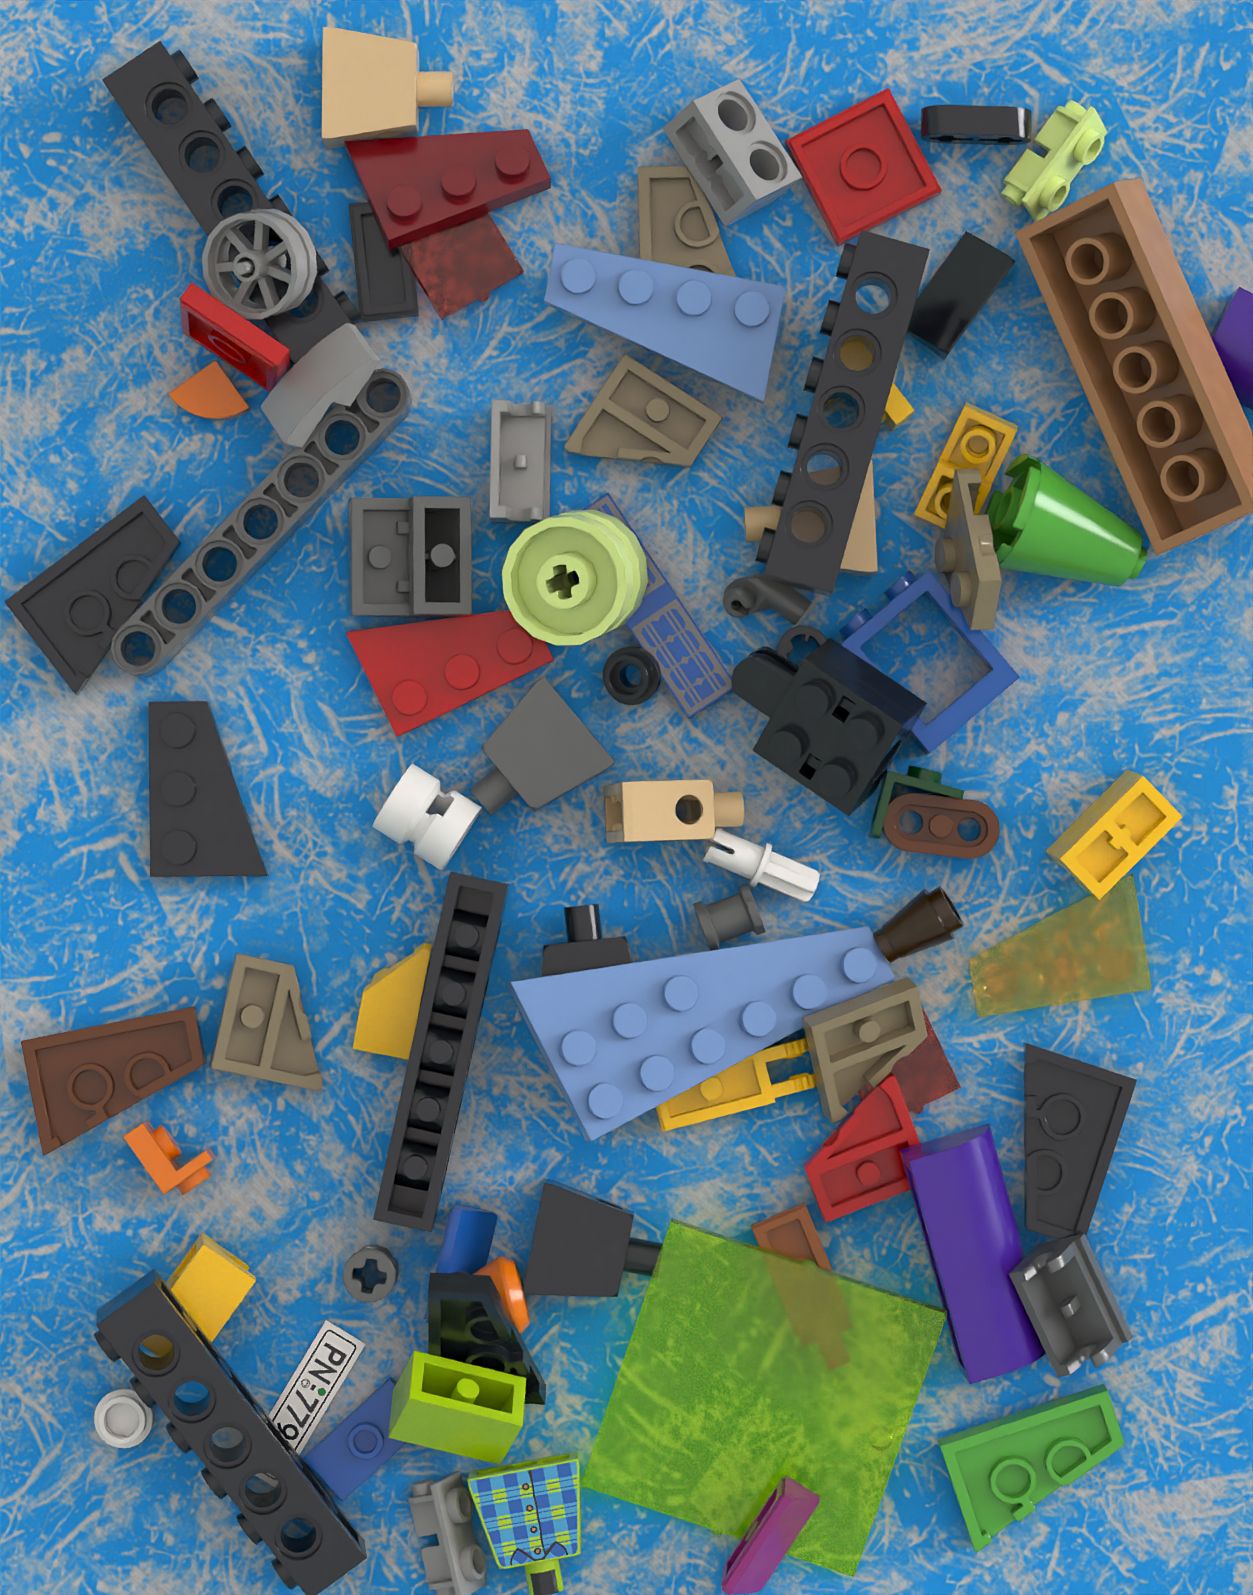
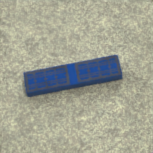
(672, 636)

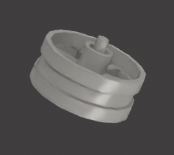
(259, 263)

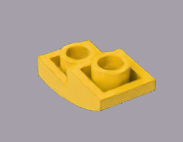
(975, 442)

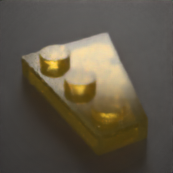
(1067, 957)

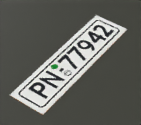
(313, 1387)

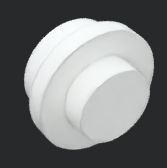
(123, 1418)

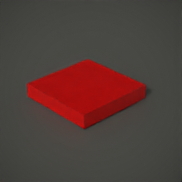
(863, 167)
(233, 338)

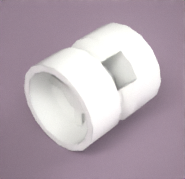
(426, 817)

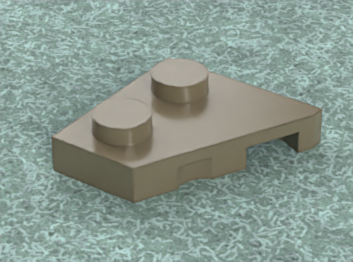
(643, 420)
(968, 554)
(265, 1025)
(862, 1041)

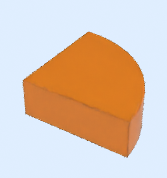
(210, 395)

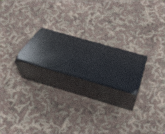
(957, 293)

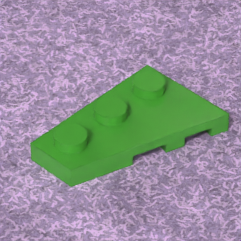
(1026, 1456)

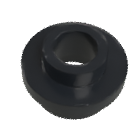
(615, 675)

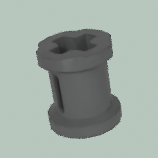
(729, 917)
(356, 1282)

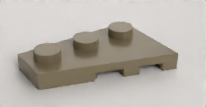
(678, 221)

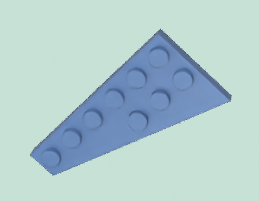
(662, 1025)

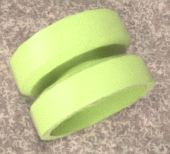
(541, 583)

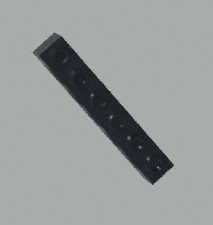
(139, 91)
(898, 271)
(441, 1052)
(153, 1309)

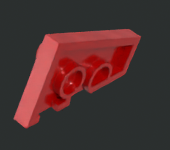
(444, 663)

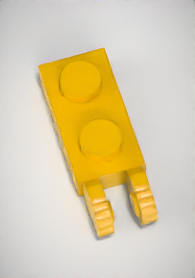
(736, 1088)

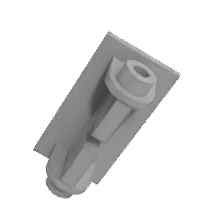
(446, 1509)

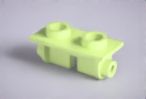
(1073, 140)

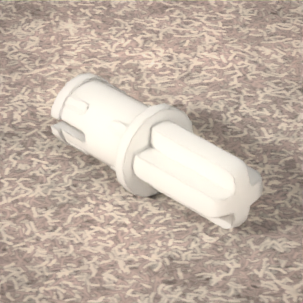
(762, 866)

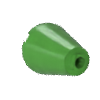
(1059, 530)

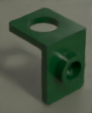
(917, 779)

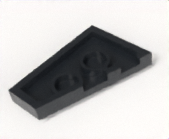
(194, 798)

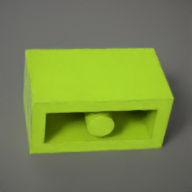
(457, 1407)

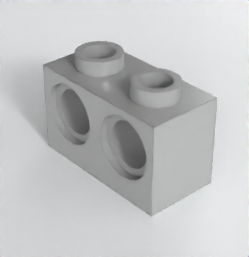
(732, 152)

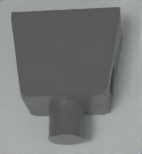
(539, 753)

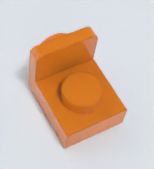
(158, 1152)

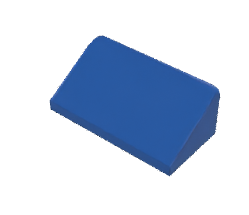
(466, 1240)

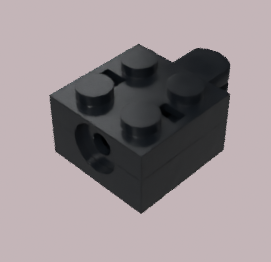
(829, 721)

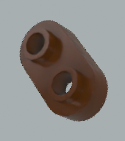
(940, 826)

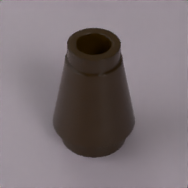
(919, 925)

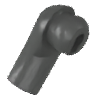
(757, 594)

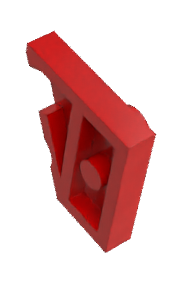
(862, 1155)

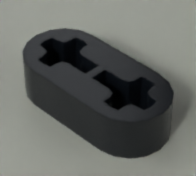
(976, 124)

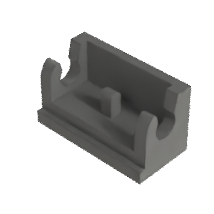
(1070, 1303)

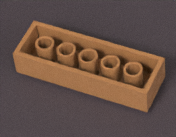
(1145, 362)

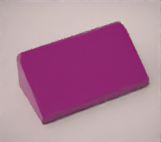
(768, 1537)

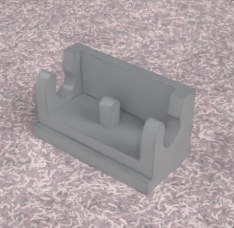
(520, 462)

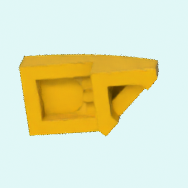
(392, 1006)

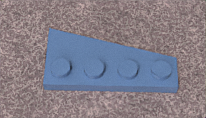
(688, 315)

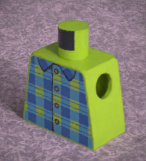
(531, 1515)

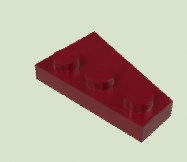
(444, 179)

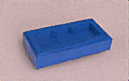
(356, 1444)

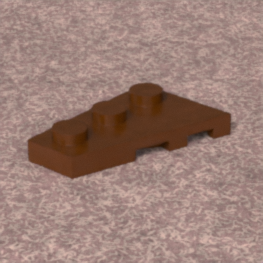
(105, 1069)

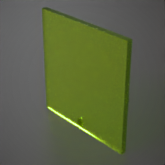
(757, 1376)

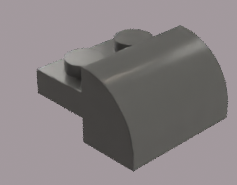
(410, 557)

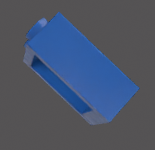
(974, 699)

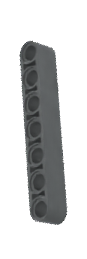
(233, 531)

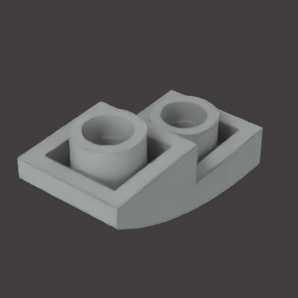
(325, 374)

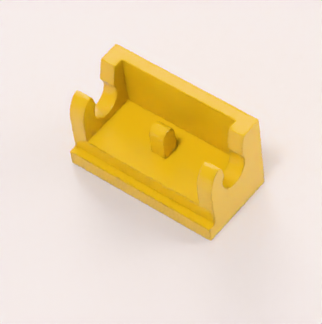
(1114, 833)
(209, 1286)

